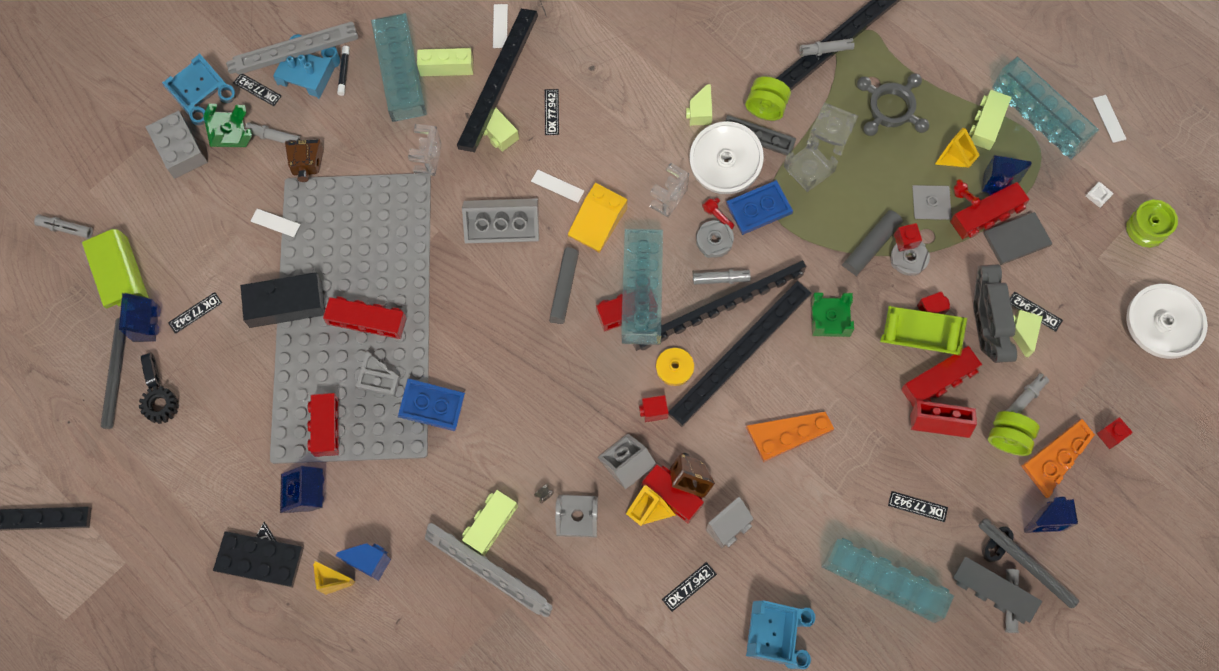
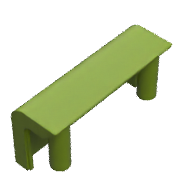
(113, 267)
(924, 330)

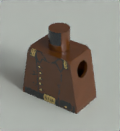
(304, 157)
(691, 475)

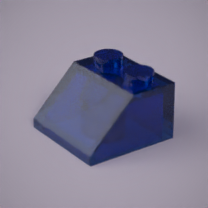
(1003, 173)
(139, 318)
(301, 490)
(1054, 517)

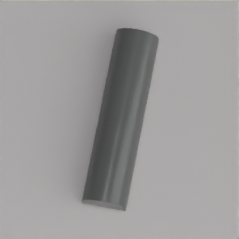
(768, 138)
(873, 242)
(564, 286)

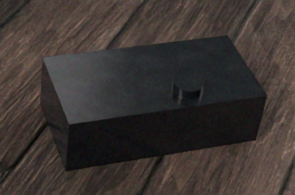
(282, 300)

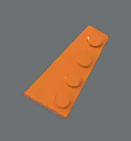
(786, 434)
(1055, 459)

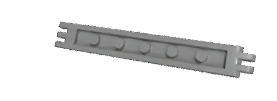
(298, 46)
(484, 568)

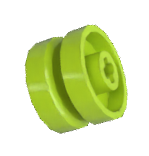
(768, 98)
(1152, 223)
(1013, 433)

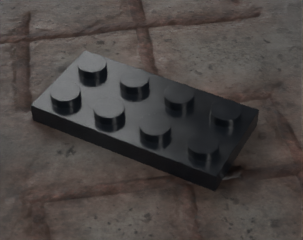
(258, 559)

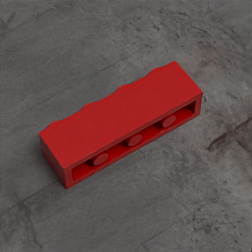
(992, 209)
(365, 317)
(942, 376)

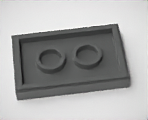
(1017, 238)

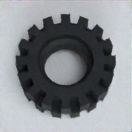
(151, 397)

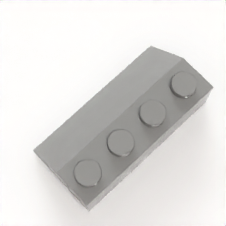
(500, 220)

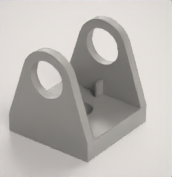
(566, 506)

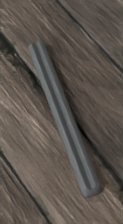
(113, 377)
(1028, 563)

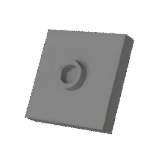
(932, 202)

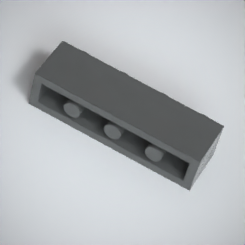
(1002, 592)

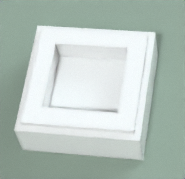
(1099, 194)

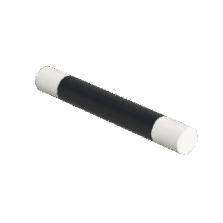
(343, 70)

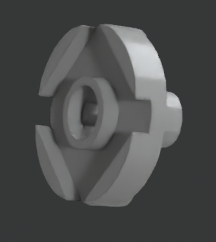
(705, 235)
(912, 267)

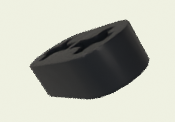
(150, 370)
(991, 544)

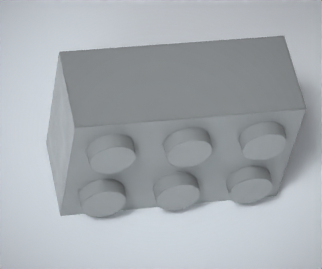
(176, 144)

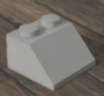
(627, 461)
(730, 523)

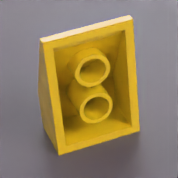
(598, 217)

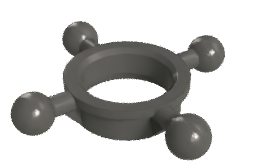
(902, 91)

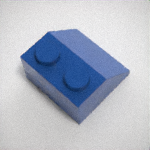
(367, 559)

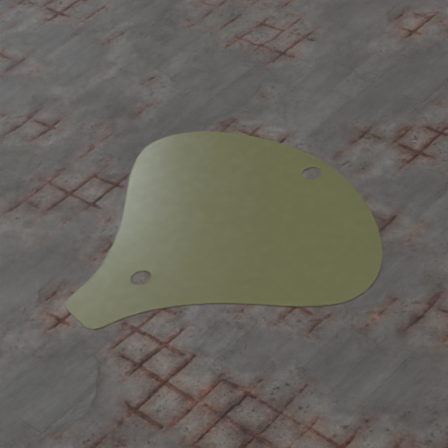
(881, 169)

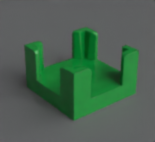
(226, 128)
(832, 315)

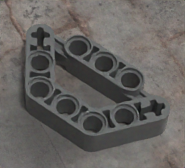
(994, 315)

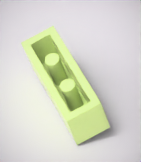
(445, 62)
(989, 119)
(489, 522)

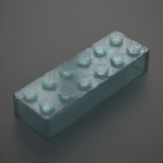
(398, 67)
(1045, 108)
(642, 287)
(888, 581)

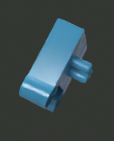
(308, 70)
(190, 81)
(775, 631)

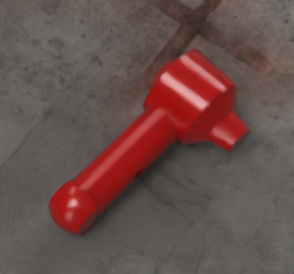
(961, 191)
(711, 207)

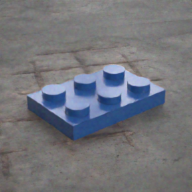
(759, 207)
(431, 405)

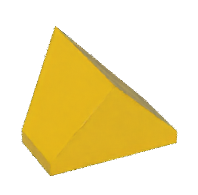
(959, 152)
(648, 507)
(329, 580)

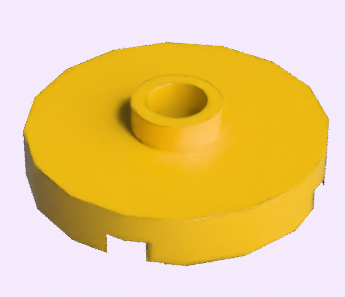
(671, 375)

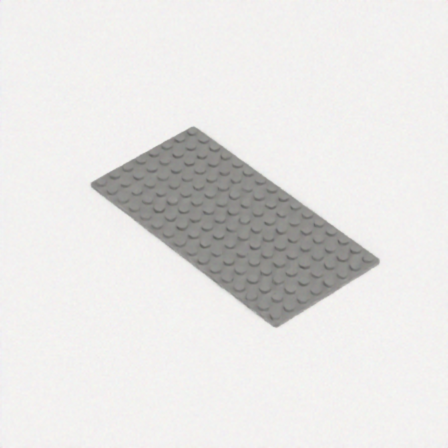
(368, 246)

